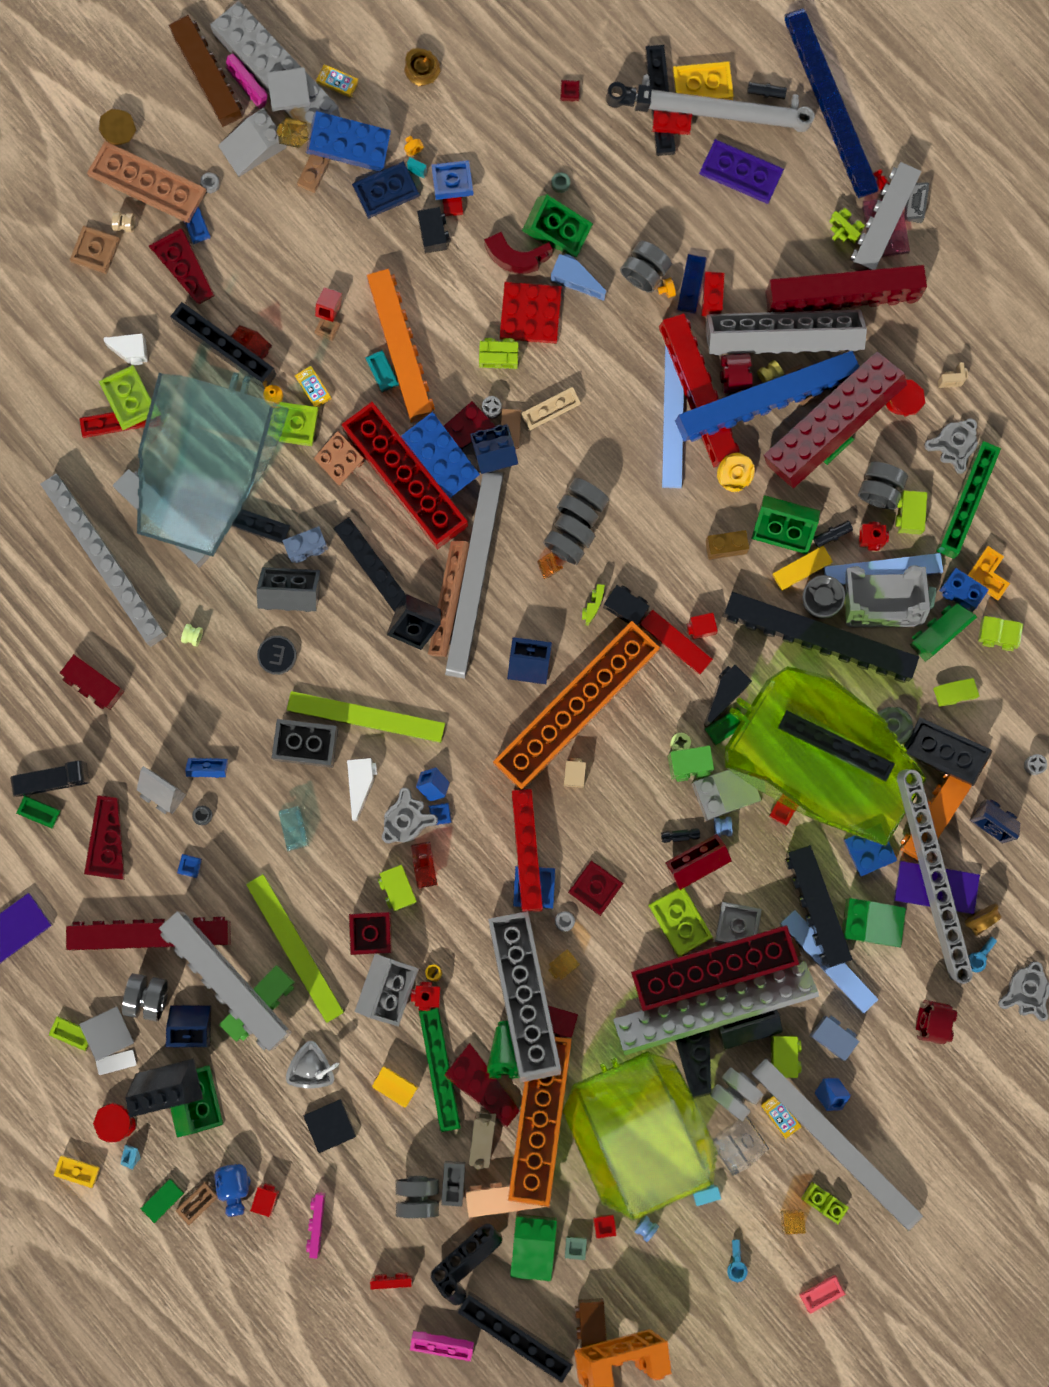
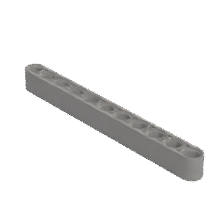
(474, 574)
(941, 883)
(837, 1144)

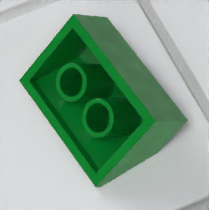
(786, 524)
(941, 631)
(199, 1114)

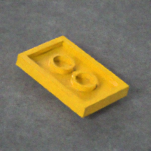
(704, 80)

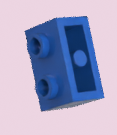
(963, 590)

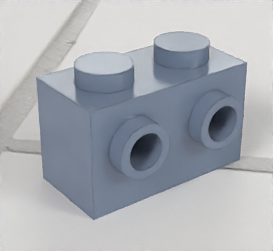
(305, 545)

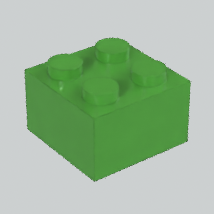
(690, 763)

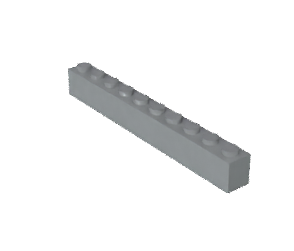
(103, 560)

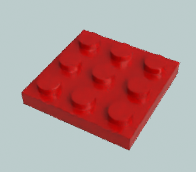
(530, 312)

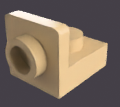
(953, 379)

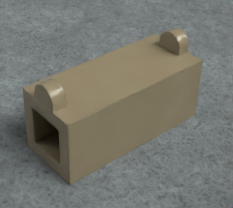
(482, 1140)

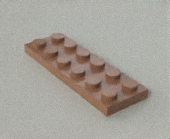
(146, 182)

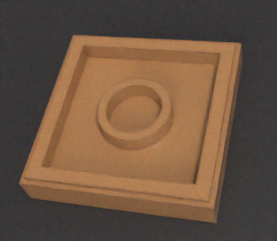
(94, 249)

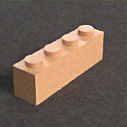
(492, 1200)

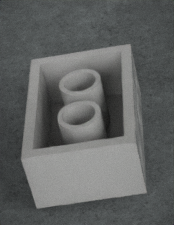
(386, 990)

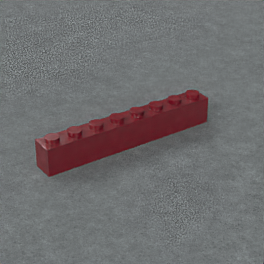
(138, 934)

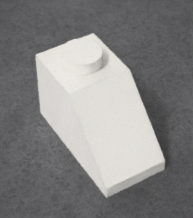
(129, 347)

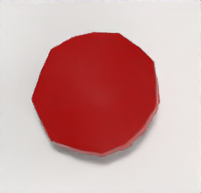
(908, 400)
(113, 1123)

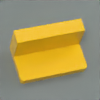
(394, 1086)

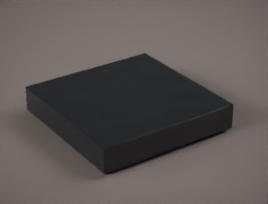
(329, 1126)

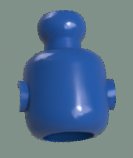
(231, 1186)

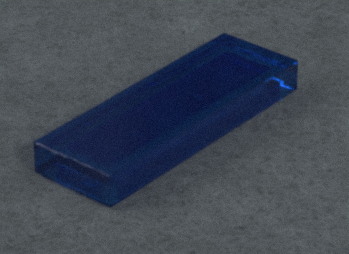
(691, 283)

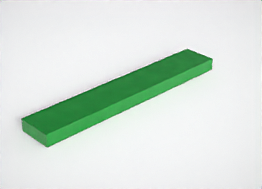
(438, 1066)

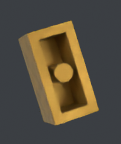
(727, 544)

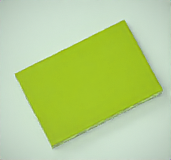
(127, 396)
(680, 921)

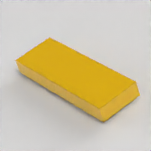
(802, 568)

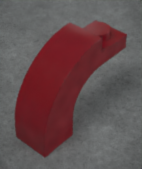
(514, 260)

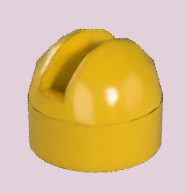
(430, 970)

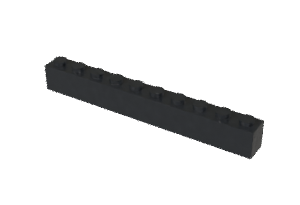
(821, 637)

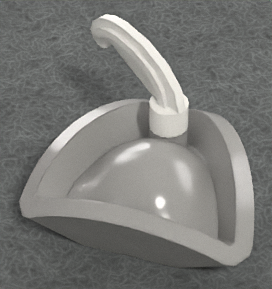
(310, 1068)

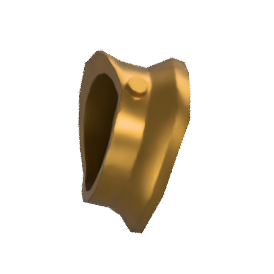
(421, 66)
(117, 126)
(983, 919)

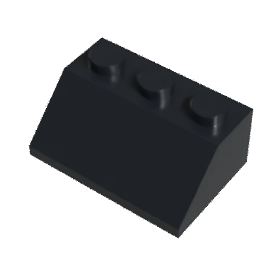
(750, 1029)

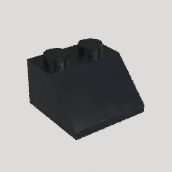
(414, 622)

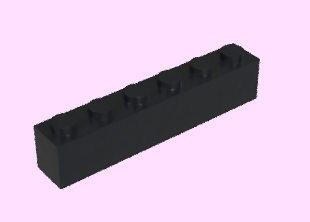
(223, 345)
(818, 907)
(515, 1337)

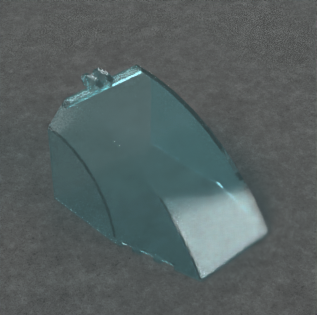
(202, 459)

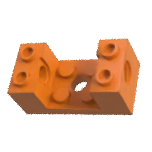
(643, 1347)

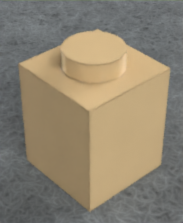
(574, 773)

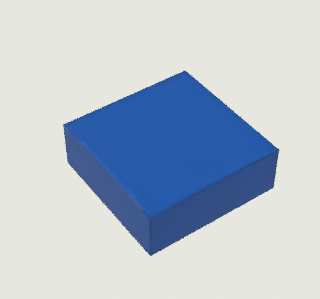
(442, 812)
(189, 866)

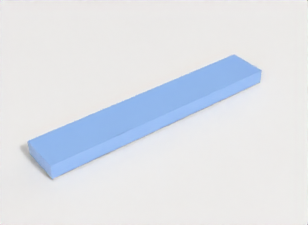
(889, 566)
(839, 974)

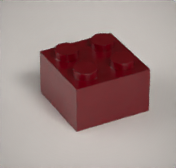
(370, 933)

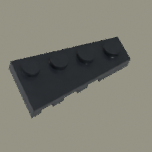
(696, 1062)

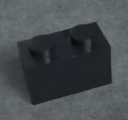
(432, 230)
(626, 605)

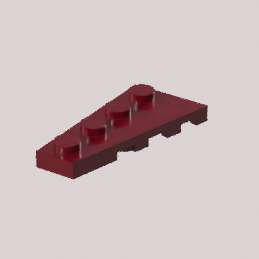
(183, 264)
(465, 422)
(105, 843)
(471, 1076)

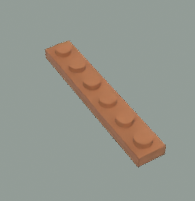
(449, 597)

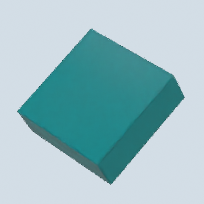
(417, 167)

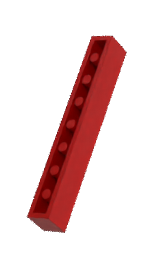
(695, 381)

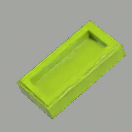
(68, 1033)

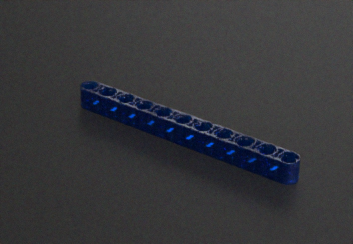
(831, 103)

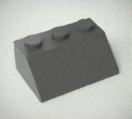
(288, 589)

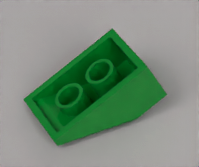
(557, 225)
(873, 922)
(533, 1247)

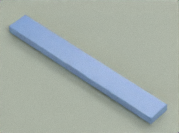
(671, 436)

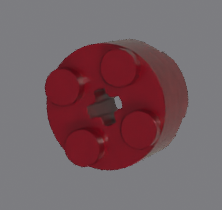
(735, 373)
(936, 1022)

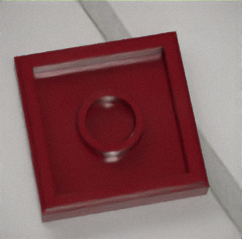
(595, 888)

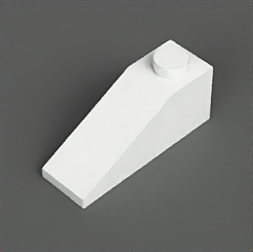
(361, 778)

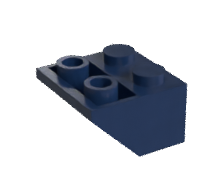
(494, 448)
(529, 660)
(189, 1026)

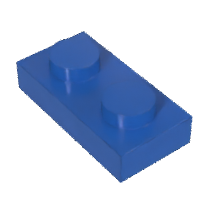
(206, 767)

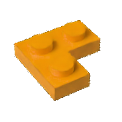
(984, 573)

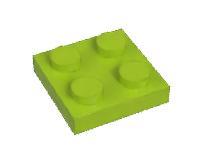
(299, 424)

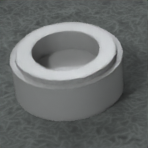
(210, 182)
(564, 921)

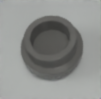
(202, 815)

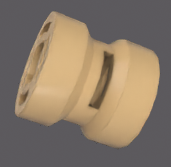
(123, 221)

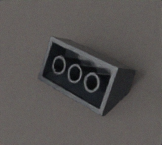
(163, 1088)

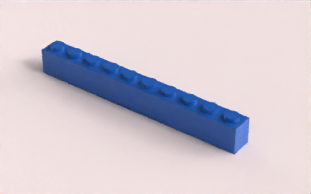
(766, 396)

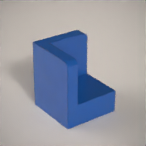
(432, 784)
(832, 1094)

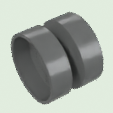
(646, 266)
(883, 485)
(583, 503)
(566, 544)
(823, 596)
(150, 998)
(417, 1192)

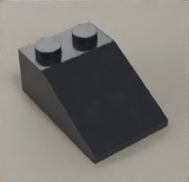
(730, 686)

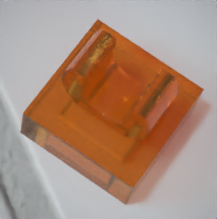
(548, 565)

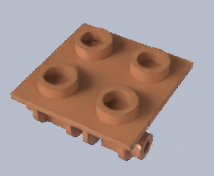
(339, 458)

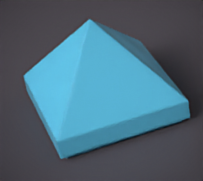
(130, 1156)

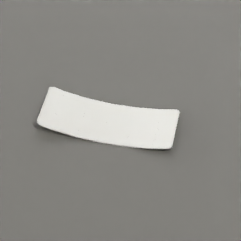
(116, 1062)

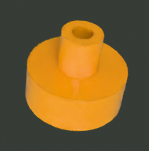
(413, 146)
(667, 288)
(273, 393)

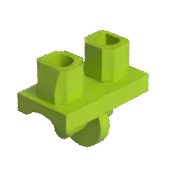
(843, 228)

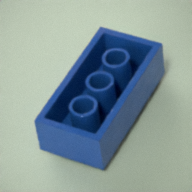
(348, 141)
(440, 455)

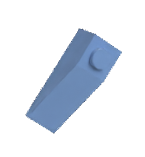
(573, 275)

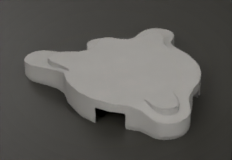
(956, 443)
(404, 819)
(1029, 991)

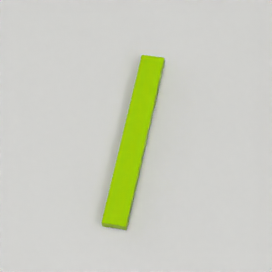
(365, 717)
(295, 948)

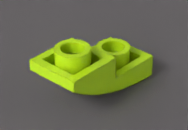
(590, 612)
(956, 691)
(824, 1203)

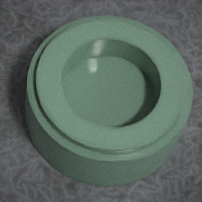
(560, 182)

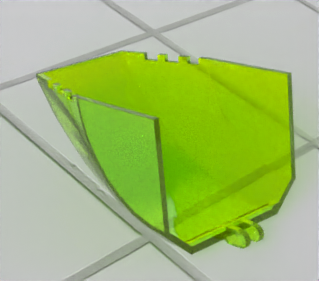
(809, 777)
(641, 1135)

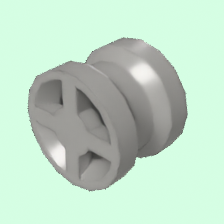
(492, 403)
(1039, 763)

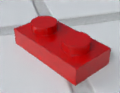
(671, 122)
(400, 1280)

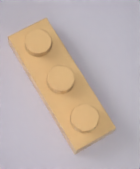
(550, 408)

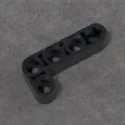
(71, 775)
(484, 1242)

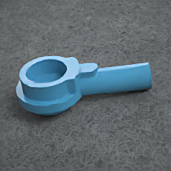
(978, 959)
(737, 1270)

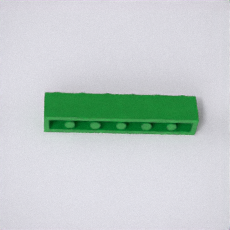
(968, 500)

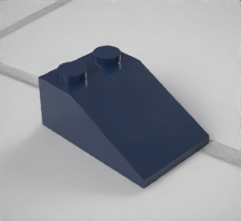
(996, 822)

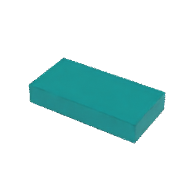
(382, 371)

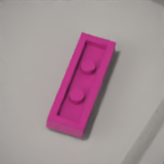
(246, 81)
(315, 1225)
(441, 1345)

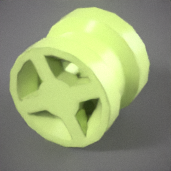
(192, 635)
(676, 742)

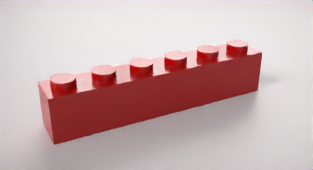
(526, 850)

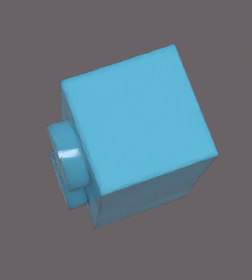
(707, 1195)

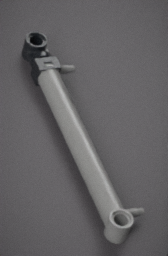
(647, 99)

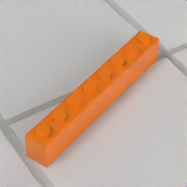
(399, 344)

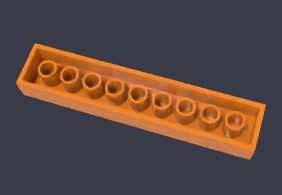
(576, 706)

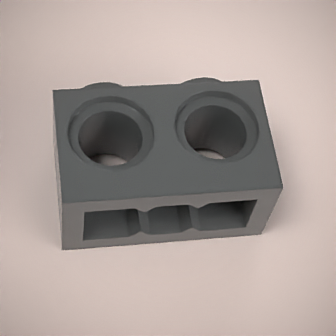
(453, 1183)

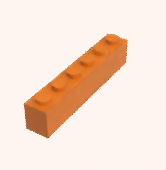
(942, 808)

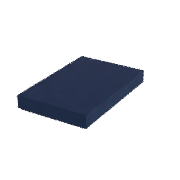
(385, 190)

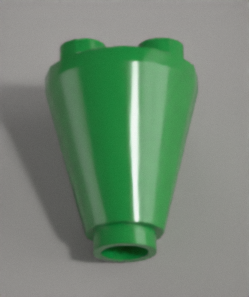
(502, 1055)

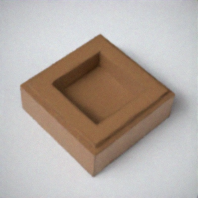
(327, 329)

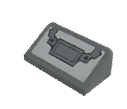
(916, 204)

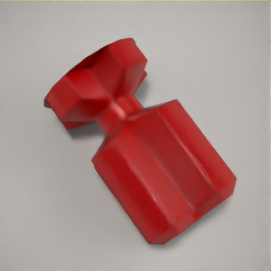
(881, 180)

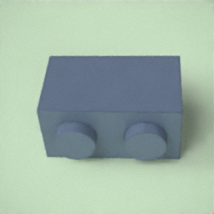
(835, 1038)

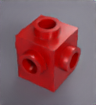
(873, 536)
(432, 1001)

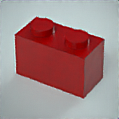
(712, 293)

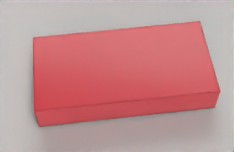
(822, 1294)

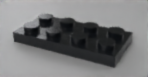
(947, 751)

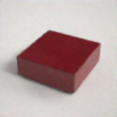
(570, 90)

